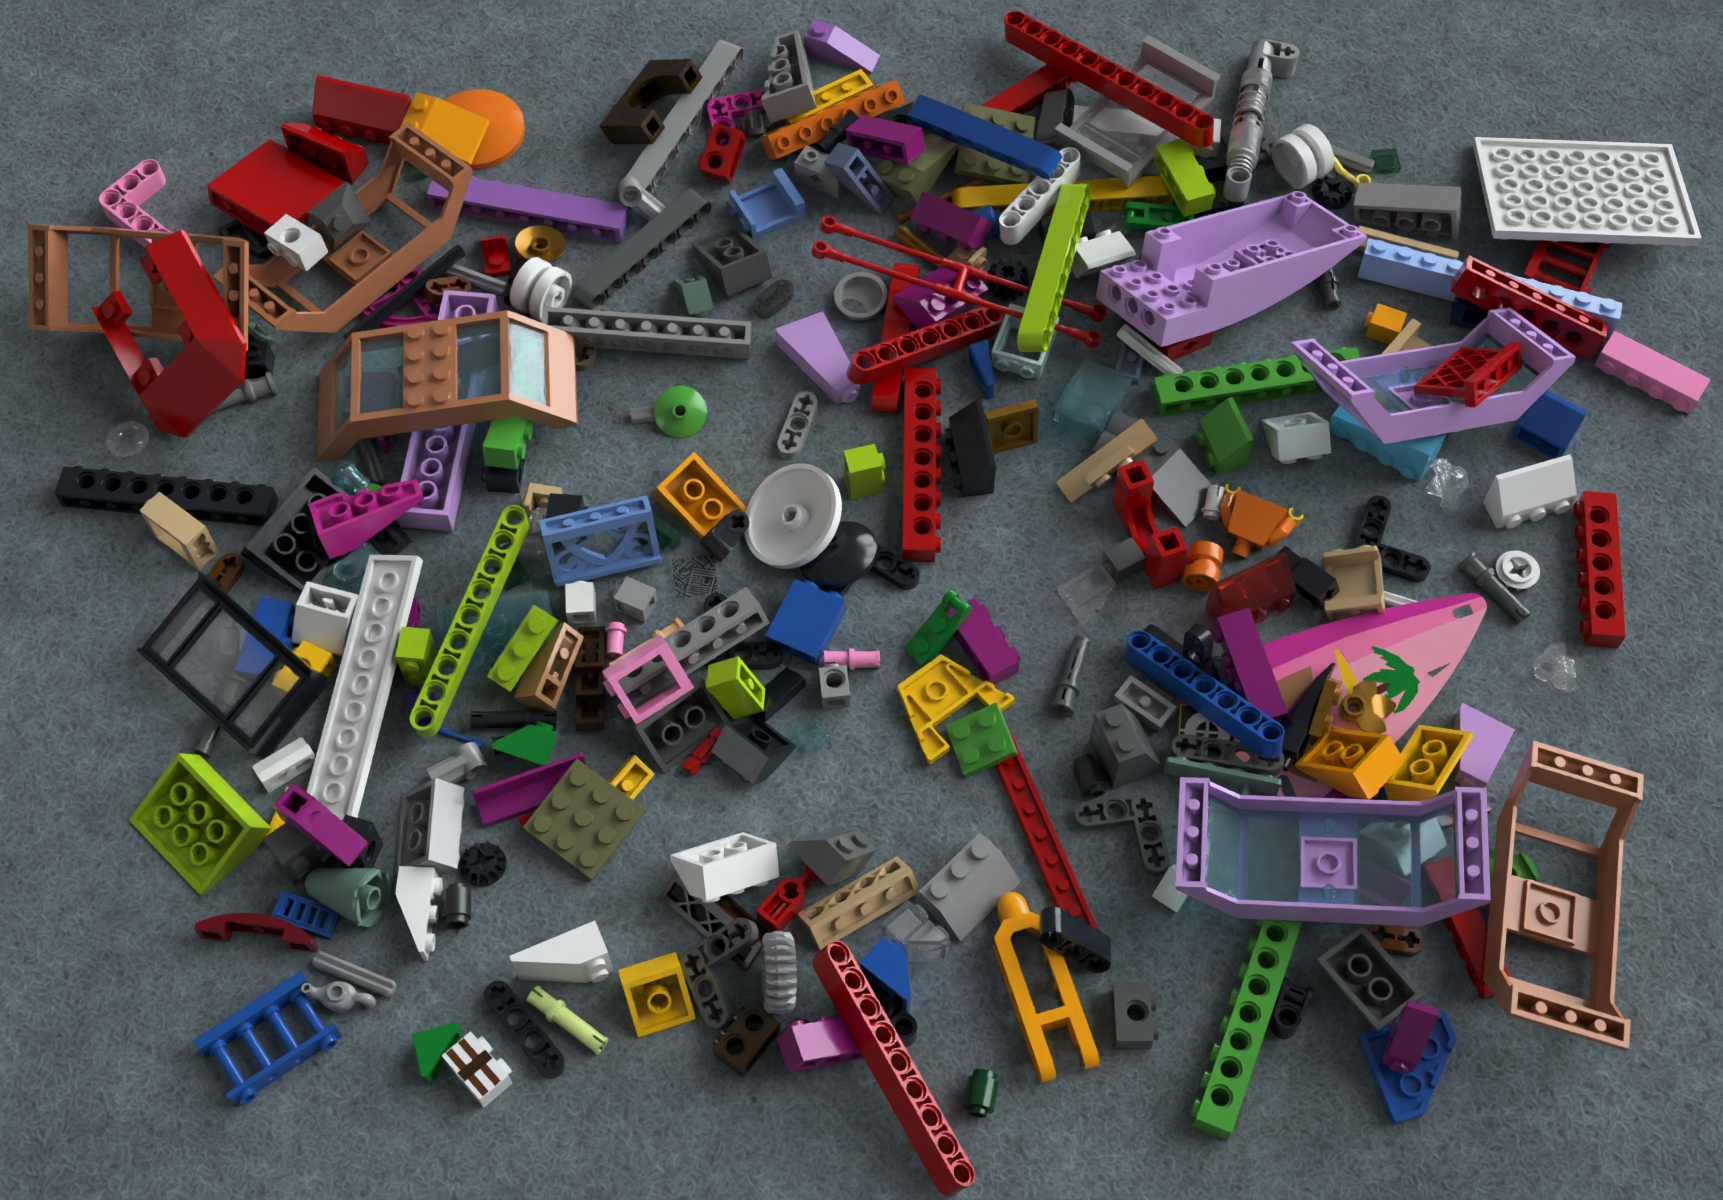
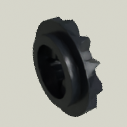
(1332, 200)
(495, 867)

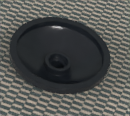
(845, 558)

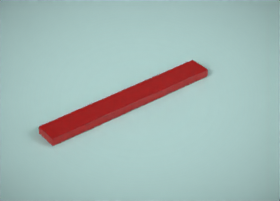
(1042, 838)

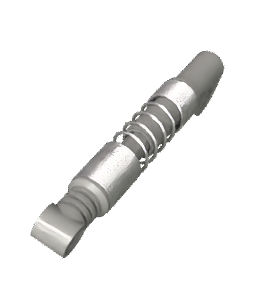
(1246, 134)

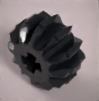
(1009, 271)

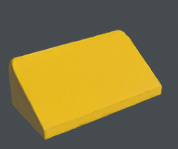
(631, 776)

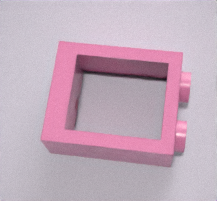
(634, 660)

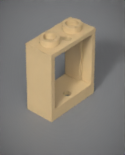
(179, 531)

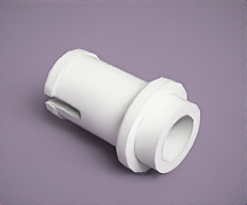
(1213, 502)

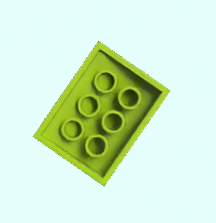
(198, 822)

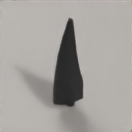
(1300, 717)

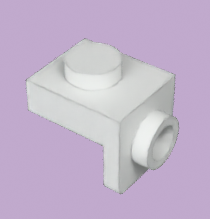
(1167, 892)

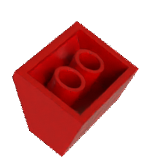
(326, 150)

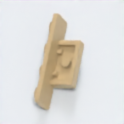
(1104, 462)

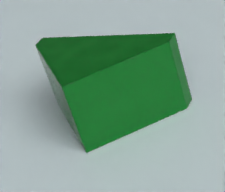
(431, 1046)

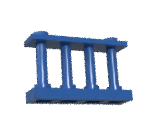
(242, 1025)

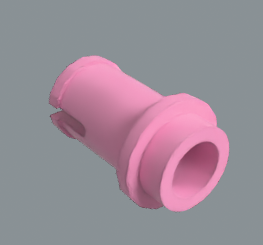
(615, 639)

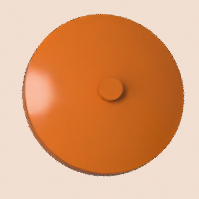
(505, 126)

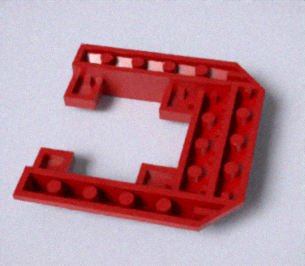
(214, 350)

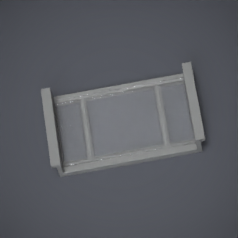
(1122, 139)

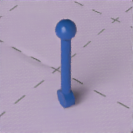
(479, 741)

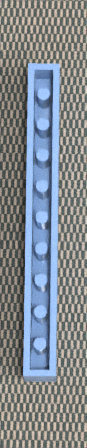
(1434, 276)

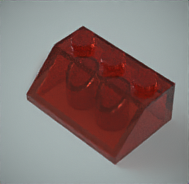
(1260, 588)

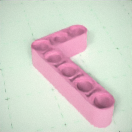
(125, 196)

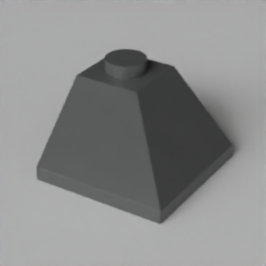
(339, 216)

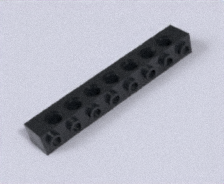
(75, 492)

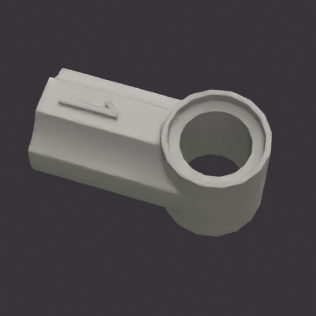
(641, 200)
(464, 764)

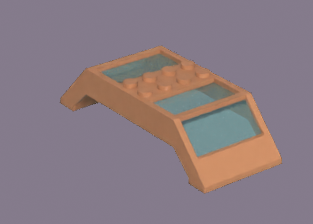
(445, 378)

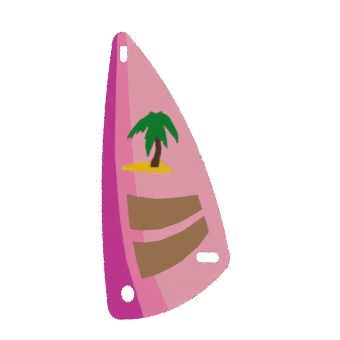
(1379, 647)

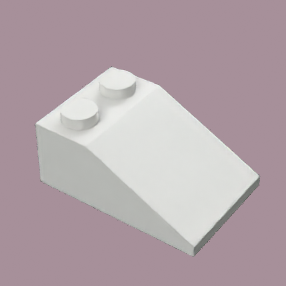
(570, 957)

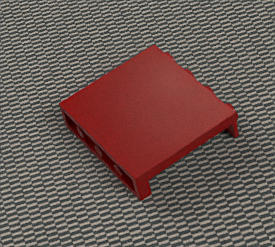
(269, 186)

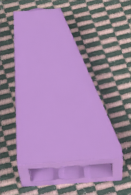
(819, 354)

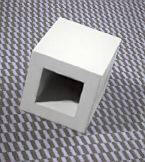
(580, 603)

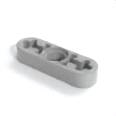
(793, 416)

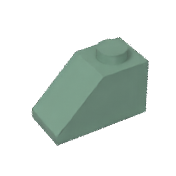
(694, 294)

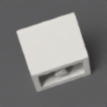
(324, 617)

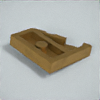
(1329, 697)

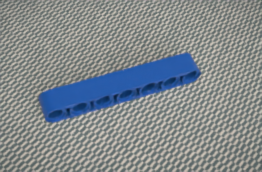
(984, 137)
(1205, 694)

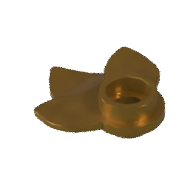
(1370, 707)

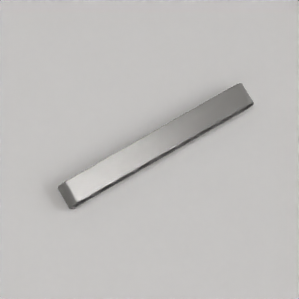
(685, 116)

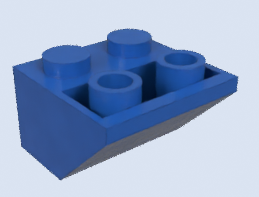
(1549, 425)

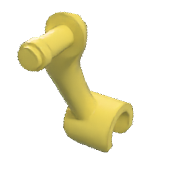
(1345, 174)

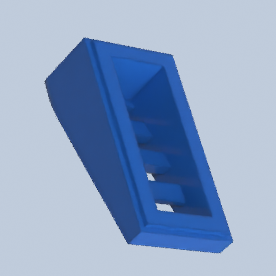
(980, 362)
(297, 902)

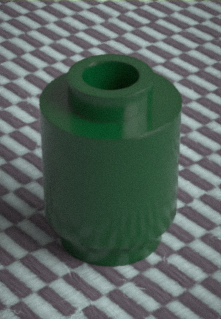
(981, 1093)

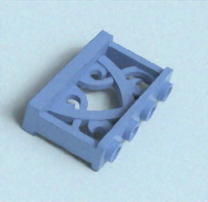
(592, 565)

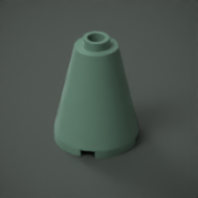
(351, 892)

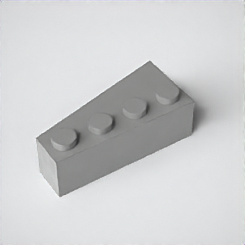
(789, 80)
(1410, 207)

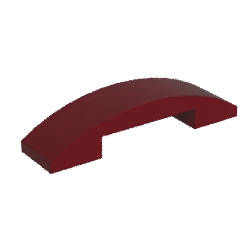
(222, 927)

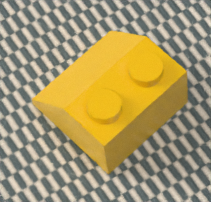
(657, 994)

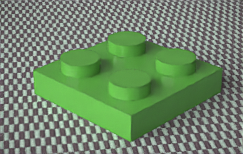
(981, 740)

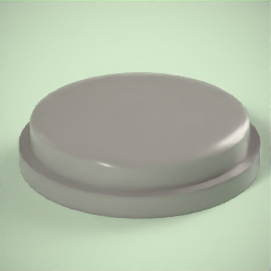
(865, 288)

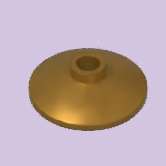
(540, 242)

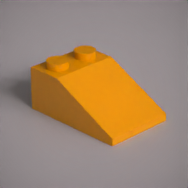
(447, 125)
(696, 496)
(1352, 761)

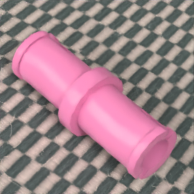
(852, 658)

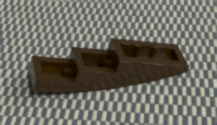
(589, 689)

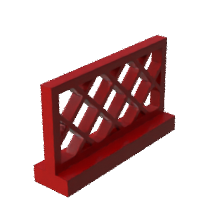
(1472, 373)

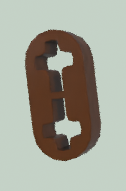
(435, 287)
(228, 577)
(1398, 932)

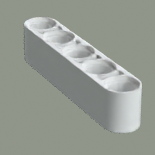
(1038, 198)

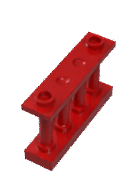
(1543, 258)

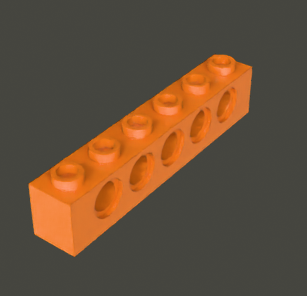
(817, 125)

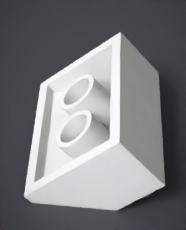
(1531, 492)
(726, 866)

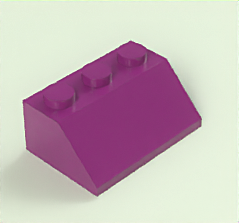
(928, 308)

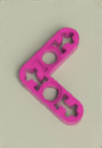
(730, 111)

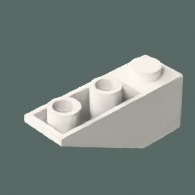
(417, 898)

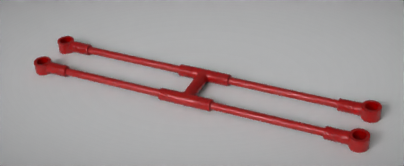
(830, 225)

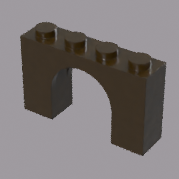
(629, 119)

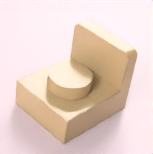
(972, 257)
(537, 495)

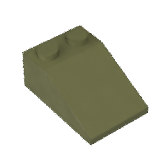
(921, 174)

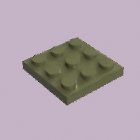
(978, 165)
(584, 819)

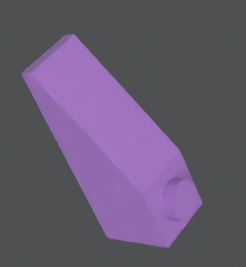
(836, 46)

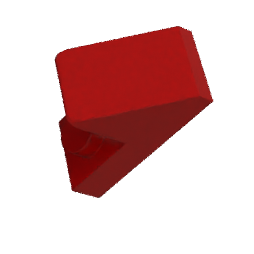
(496, 255)

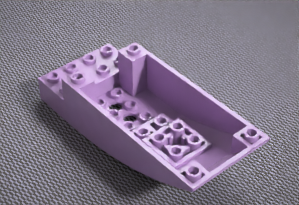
(1225, 266)

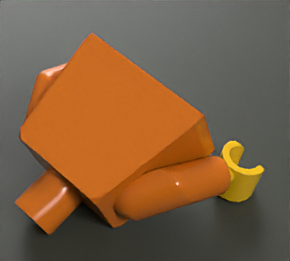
(1254, 521)

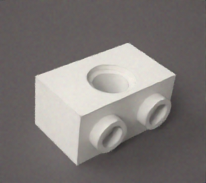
(295, 242)

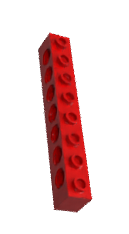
(915, 546)

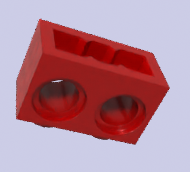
(728, 154)

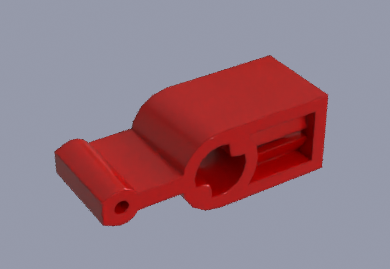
(780, 910)

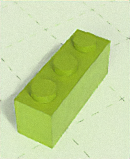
(1184, 177)
(522, 648)

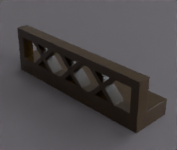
(724, 910)

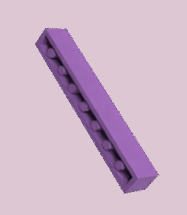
(538, 207)

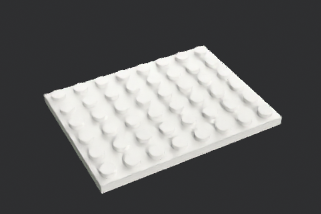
(1585, 191)

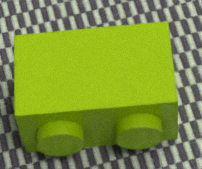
(863, 471)
(415, 654)
(735, 687)

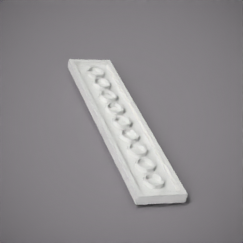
(363, 683)

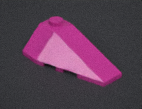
(351, 520)

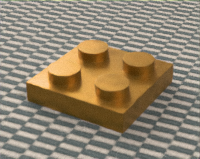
(1013, 426)

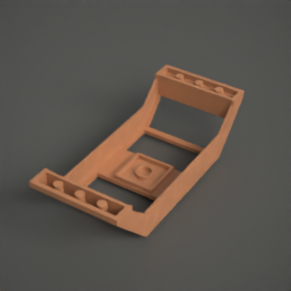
(363, 259)
(50, 280)
(1558, 914)

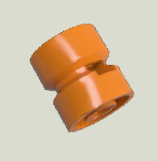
(1202, 565)

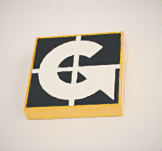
(1194, 723)

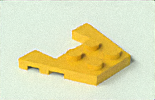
(939, 692)

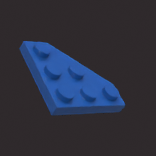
(1409, 1093)

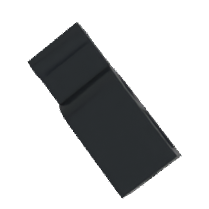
(1311, 580)

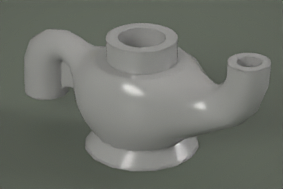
(338, 996)

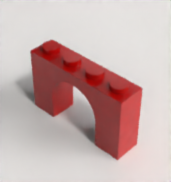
(1163, 550)

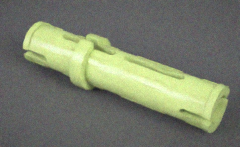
(558, 1013)

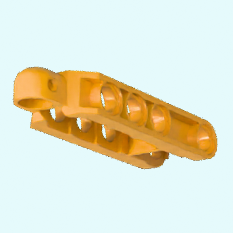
(1015, 917)

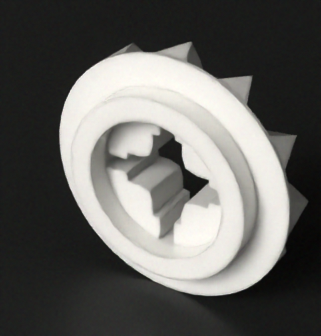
(1519, 560)

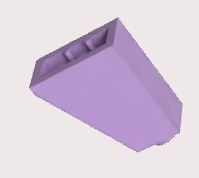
(1484, 749)

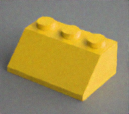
(1427, 764)

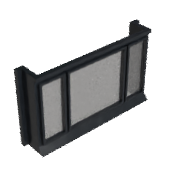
(233, 667)

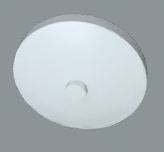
(793, 516)

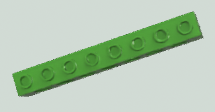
(1245, 388)
(1221, 1119)

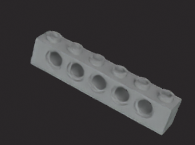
(697, 644)

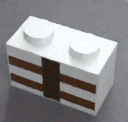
(477, 1068)

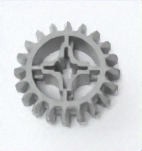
(778, 972)

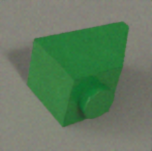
(529, 743)

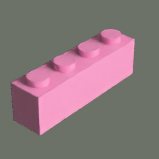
(1652, 372)

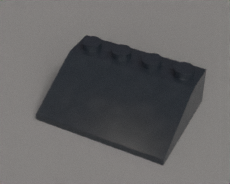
(289, 541)

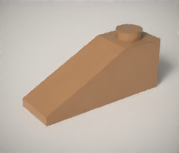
(549, 671)

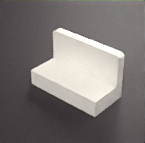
(285, 764)

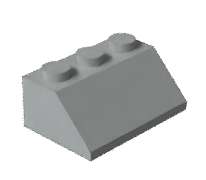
(430, 827)
(968, 887)

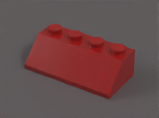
(358, 109)

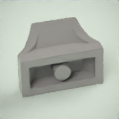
(1146, 702)

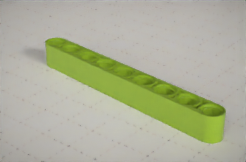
(1053, 268)
(470, 633)

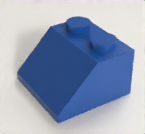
(888, 970)

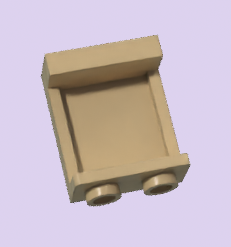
(1359, 582)

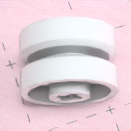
(1302, 156)
(539, 286)

